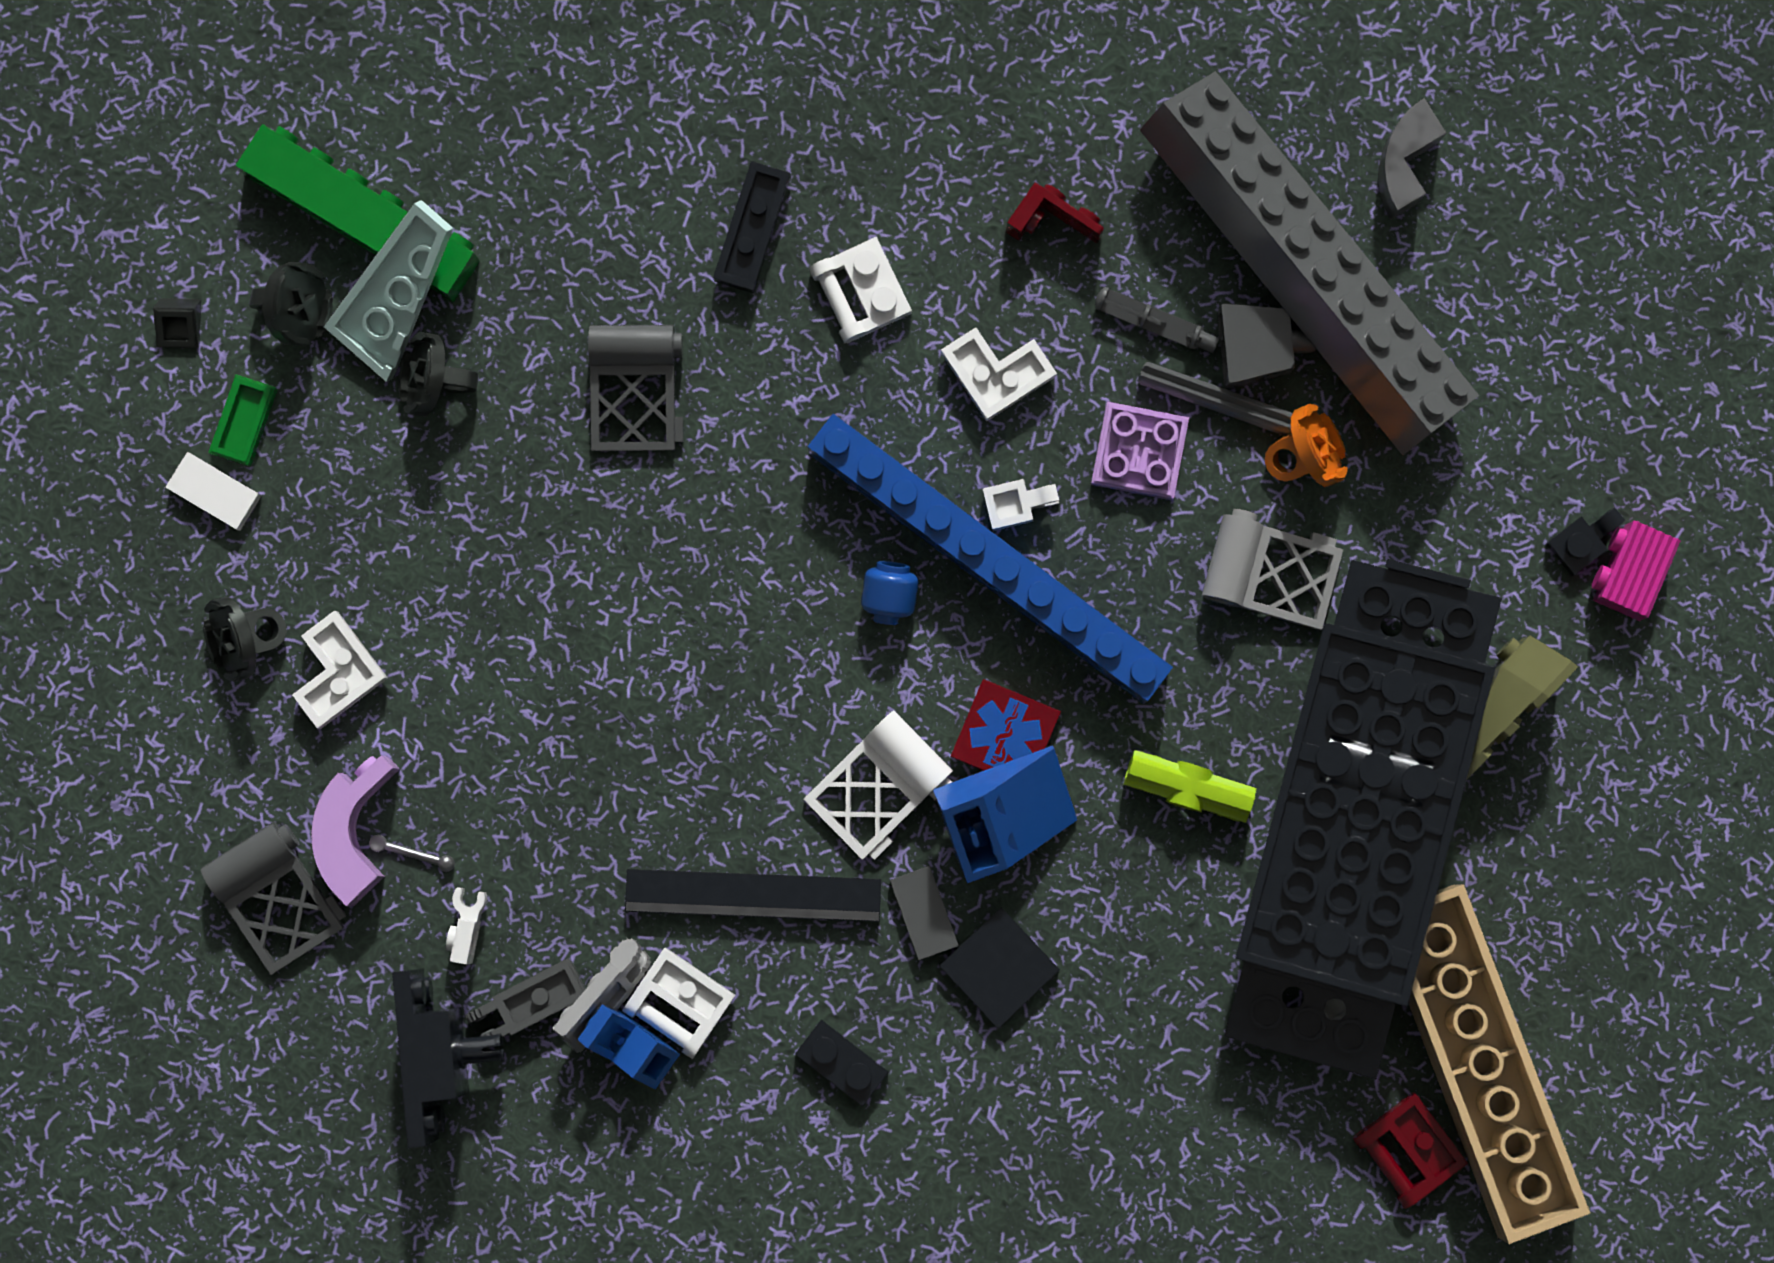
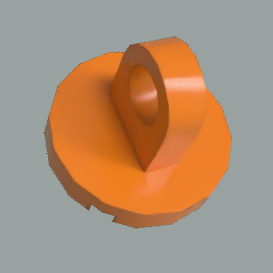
(1314, 444)

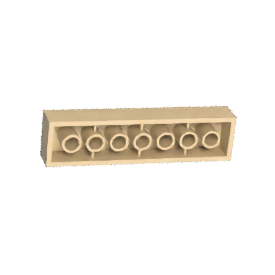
(1490, 1077)

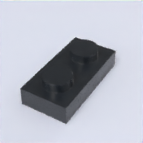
(842, 1062)

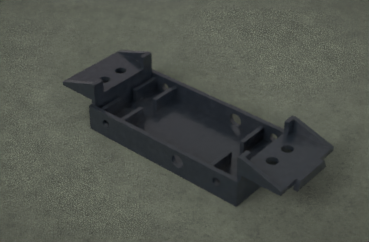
(1364, 816)

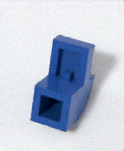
(628, 1046)

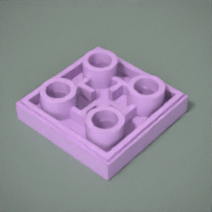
(1140, 451)

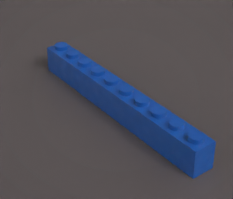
(989, 559)

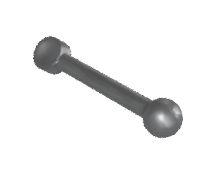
(379, 843)

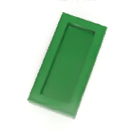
(243, 420)

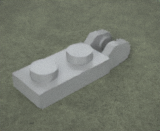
(608, 988)

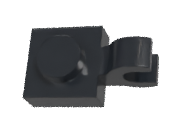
(1581, 543)

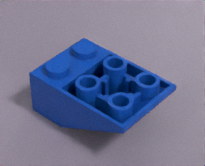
(1005, 812)

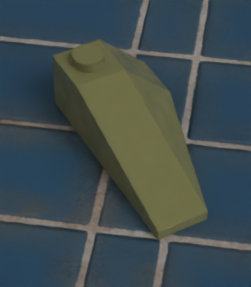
(1521, 682)

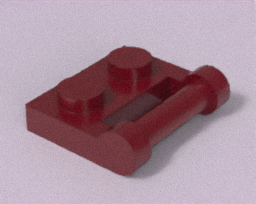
(1420, 1140)

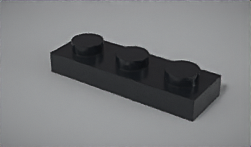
(752, 227)

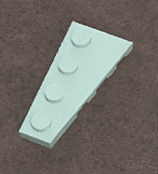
(389, 295)

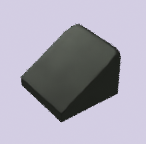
(177, 322)

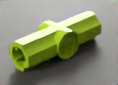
(1189, 786)

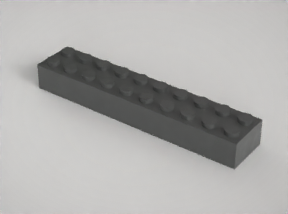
(1308, 262)

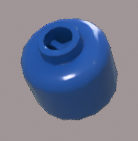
(889, 592)

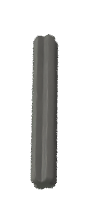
(1215, 398)

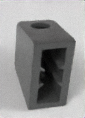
(1257, 344)

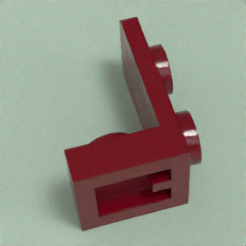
(1028, 214)

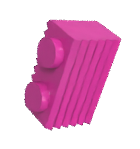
(1635, 569)

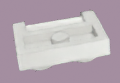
(873, 284)
(685, 990)

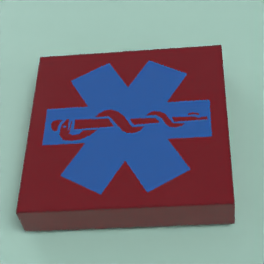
(1003, 727)

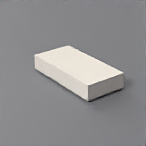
(213, 491)

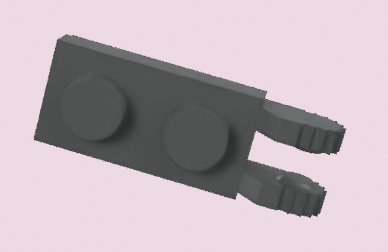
(533, 999)

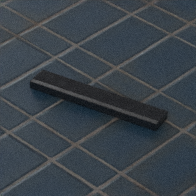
(753, 895)

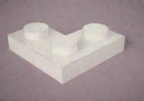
(996, 383)
(348, 671)

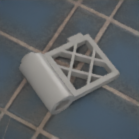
(1240, 558)

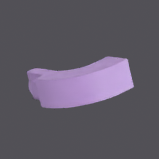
(334, 830)

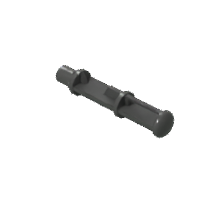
(1154, 320)

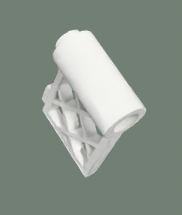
(904, 760)

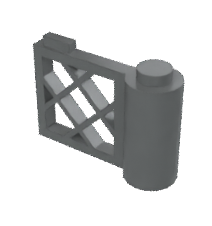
(634, 352)
(252, 867)

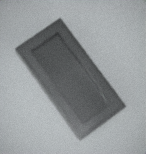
(924, 912)

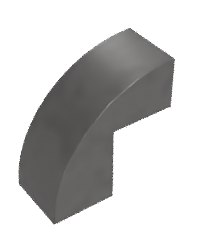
(1411, 137)

